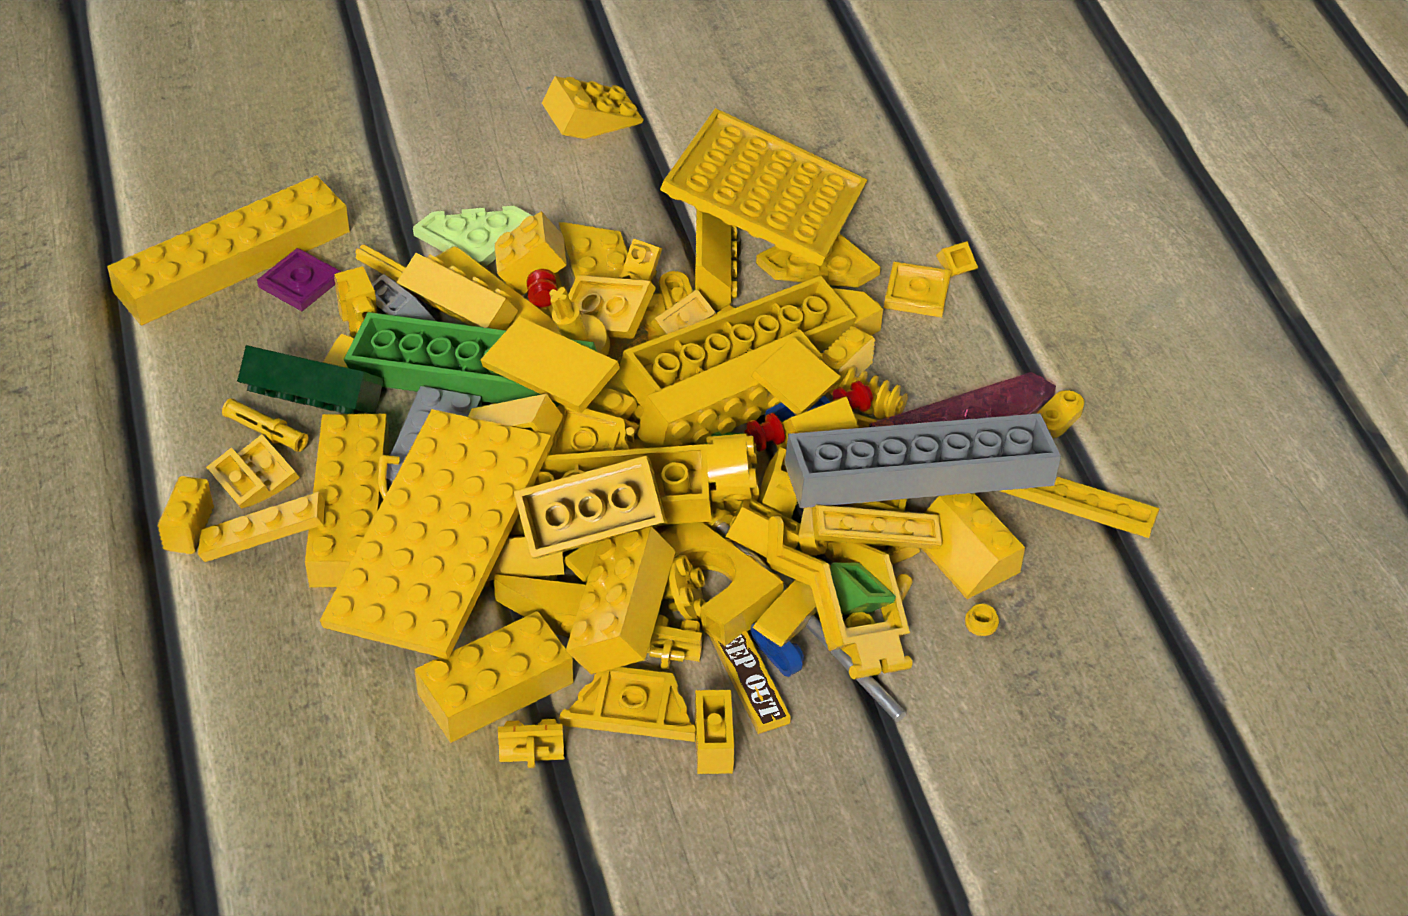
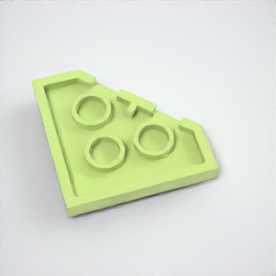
(471, 231)

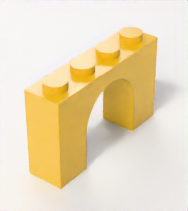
(751, 588)

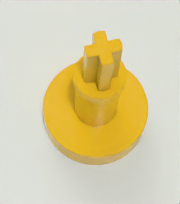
(577, 326)

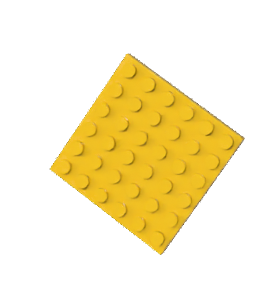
(765, 186)

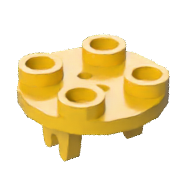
(685, 587)

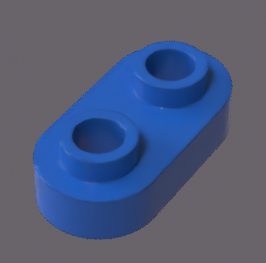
(786, 658)

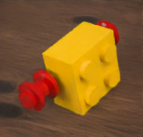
(531, 257)
(831, 416)

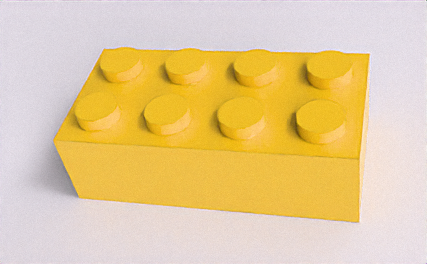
(590, 507)
(621, 601)
(494, 676)

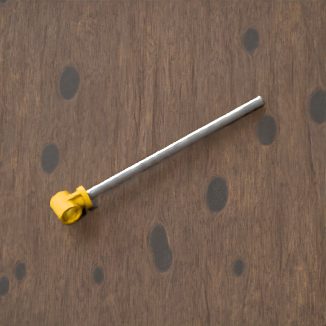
(720, 524)

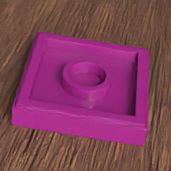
(298, 279)

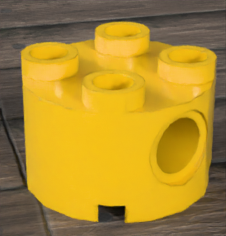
(730, 467)

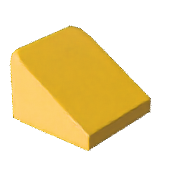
(957, 259)

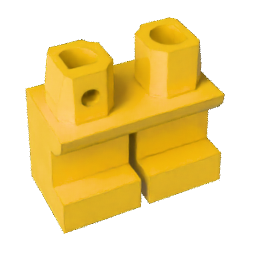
(354, 297)

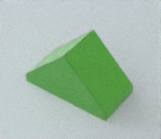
(858, 589)

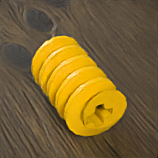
(885, 402)

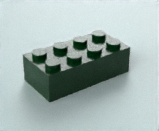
(309, 382)

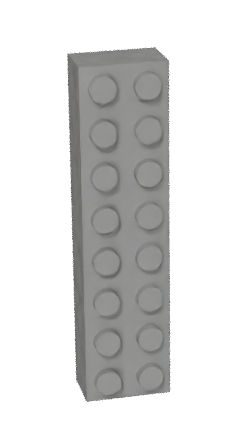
(921, 460)

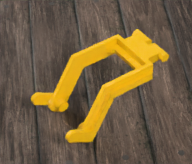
(870, 646)

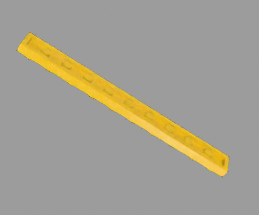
(1083, 501)

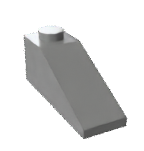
(396, 301)

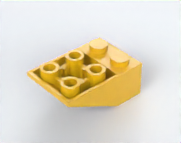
(589, 108)

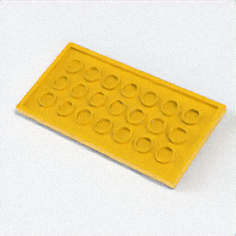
(437, 534)

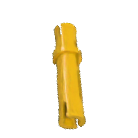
(274, 429)

